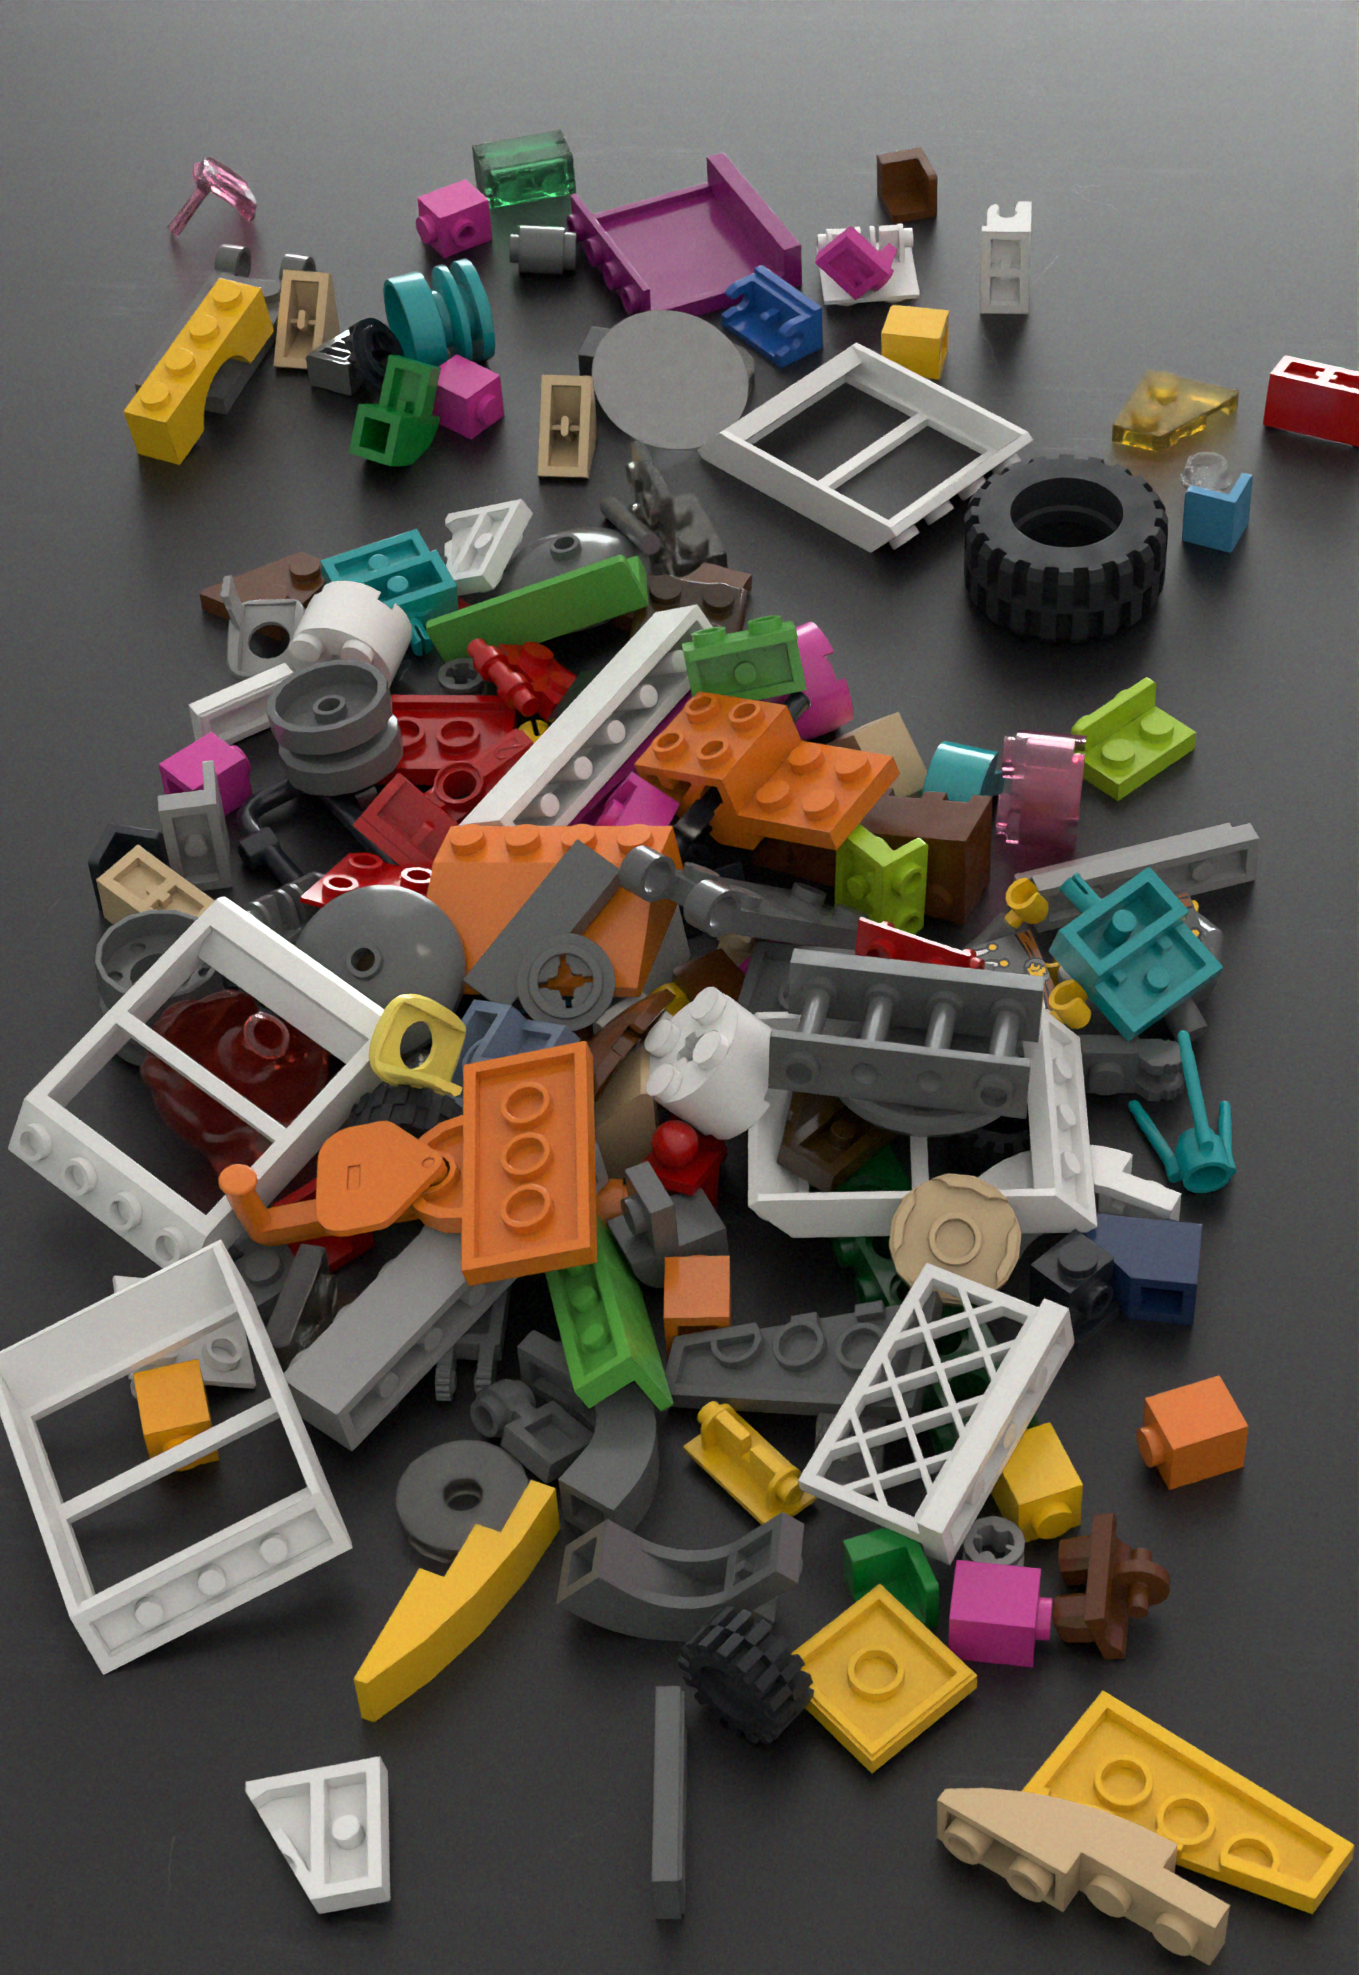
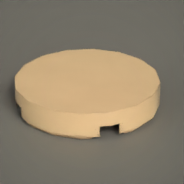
(957, 1227)

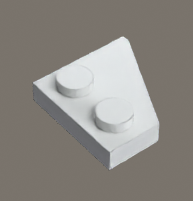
(484, 543)
(331, 1830)

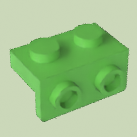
(747, 662)

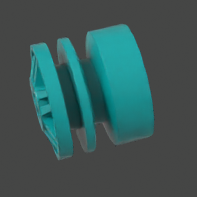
(447, 317)

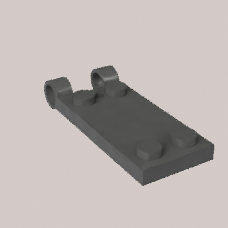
(233, 264)
(738, 906)

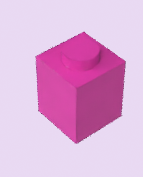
(467, 397)
(185, 774)
(997, 1613)

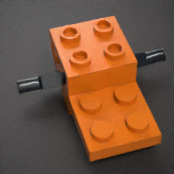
(755, 778)

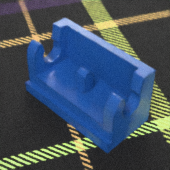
(774, 317)

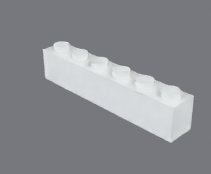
(597, 728)

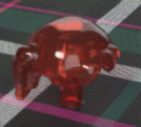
(250, 1053)

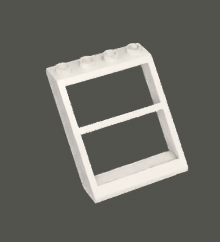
(901, 389)
(1059, 1150)
(118, 1187)
(218, 1571)

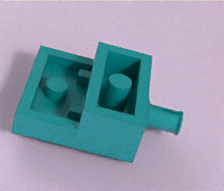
(404, 575)
(1132, 951)

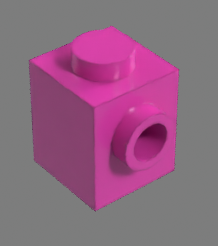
(454, 218)

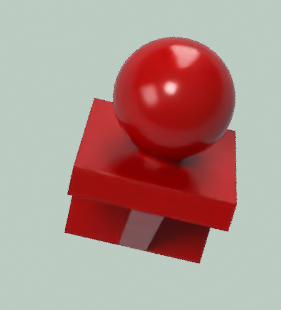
(686, 1159)

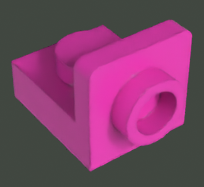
(856, 263)

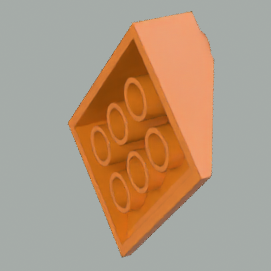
(493, 870)

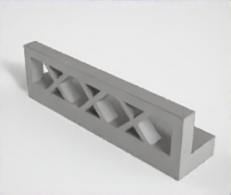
(1184, 862)

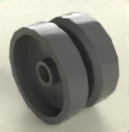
(335, 727)

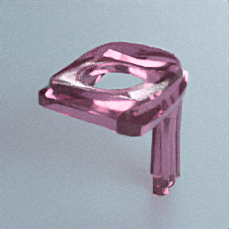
(221, 181)

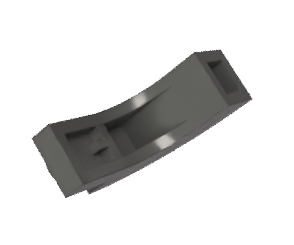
(620, 1465)
(673, 1592)

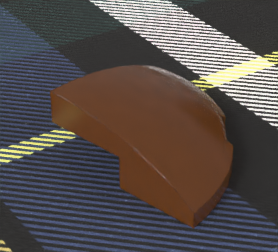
(624, 1036)

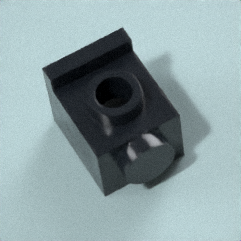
(1079, 1278)

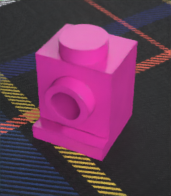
(638, 803)

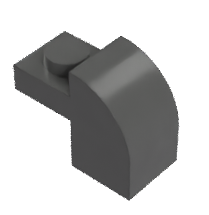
(663, 1225)

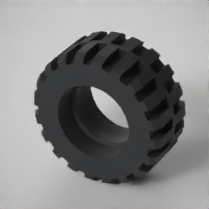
(1065, 548)

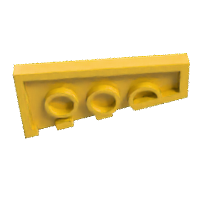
(1215, 1815)

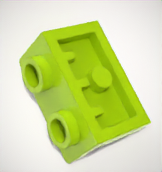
(1131, 740)
(883, 881)

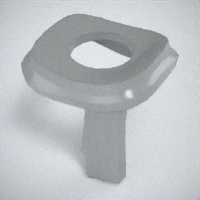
(249, 617)

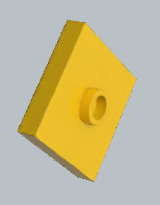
(881, 1677)

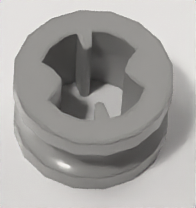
(999, 1533)

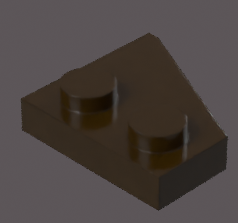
(827, 1140)

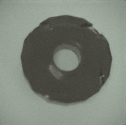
(449, 1472)

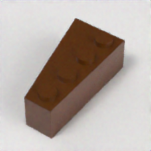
(956, 840)

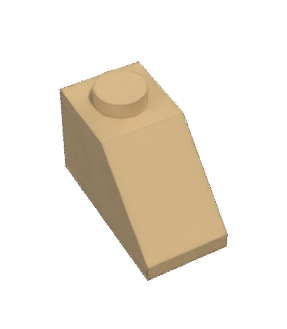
(626, 1116)

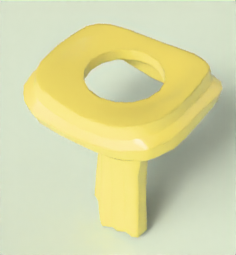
(447, 1042)

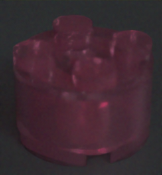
(1043, 788)

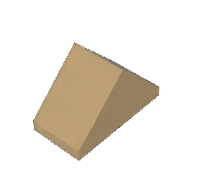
(305, 317)
(567, 426)
(890, 738)

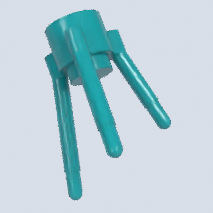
(1201, 1156)

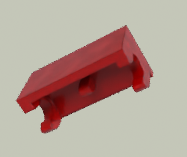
(1314, 400)
(405, 824)

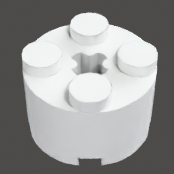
(351, 625)
(711, 1065)

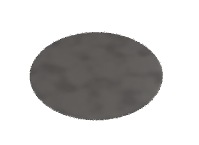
(669, 379)

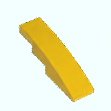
(449, 1612)

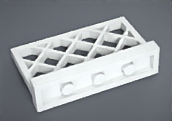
(983, 1444)

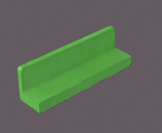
(545, 608)
(606, 1327)

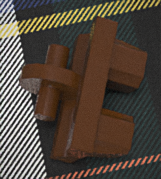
(1118, 1586)

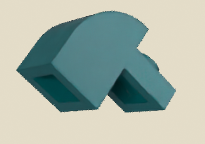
(963, 772)

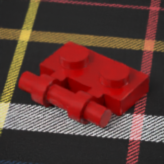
(524, 675)

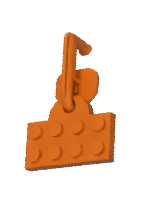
(502, 1174)

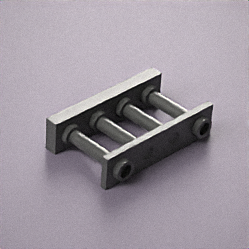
(909, 996)

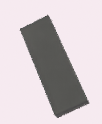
(561, 904)
(669, 1803)

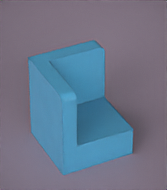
(1217, 517)

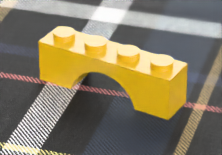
(170, 404)

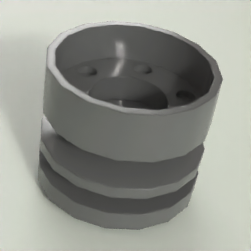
(129, 952)

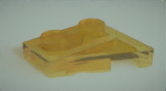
(1168, 409)

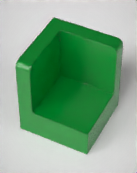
(898, 1566)

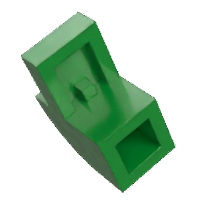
(403, 421)

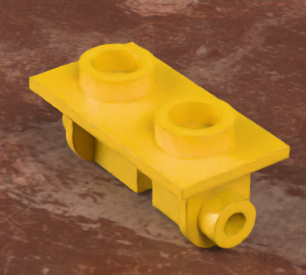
(746, 1464)

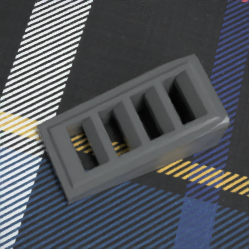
(330, 369)

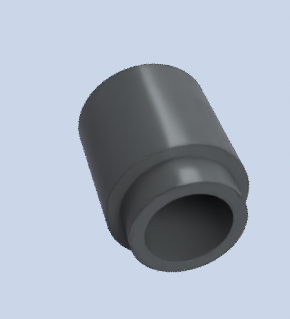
(543, 249)

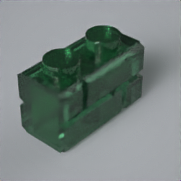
(524, 169)

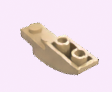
(1060, 1847)

